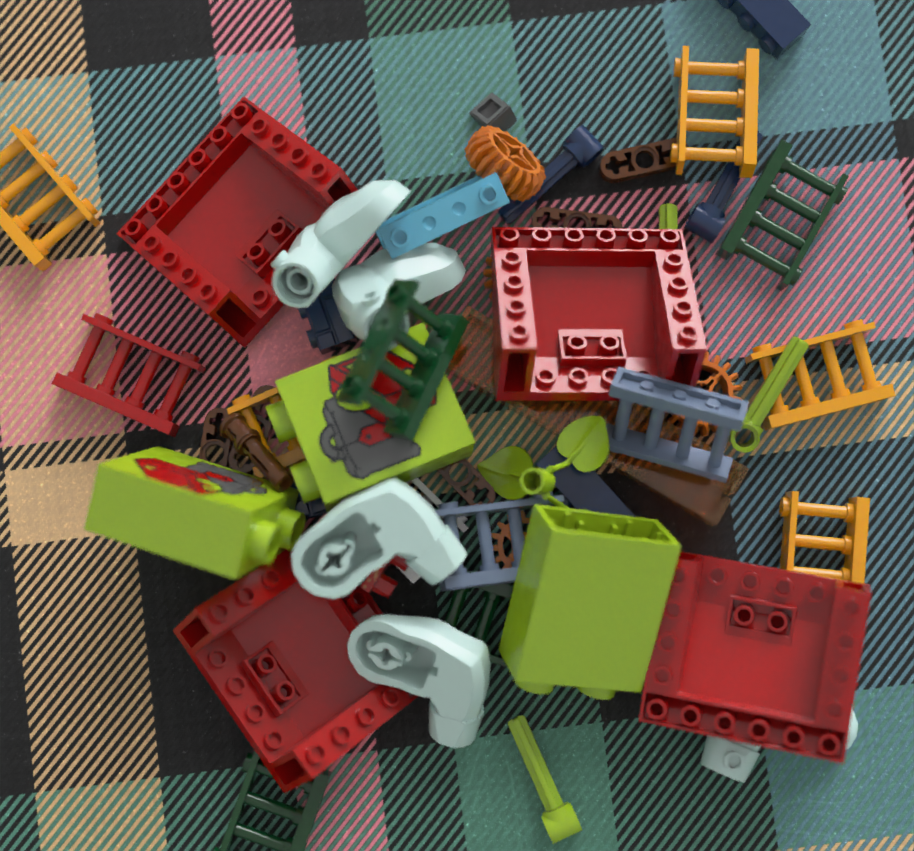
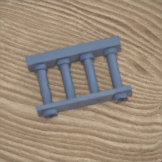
(681, 400)
(489, 570)

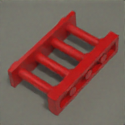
(104, 392)

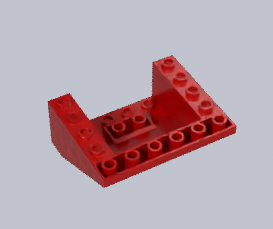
(232, 215)
(591, 302)
(758, 656)
(287, 671)

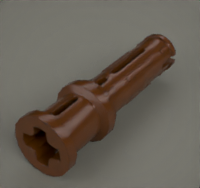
(248, 443)

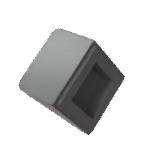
(493, 112)

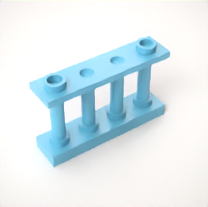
(441, 214)

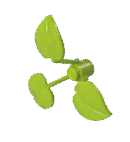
(512, 471)

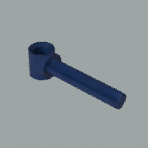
(579, 149)
(708, 216)

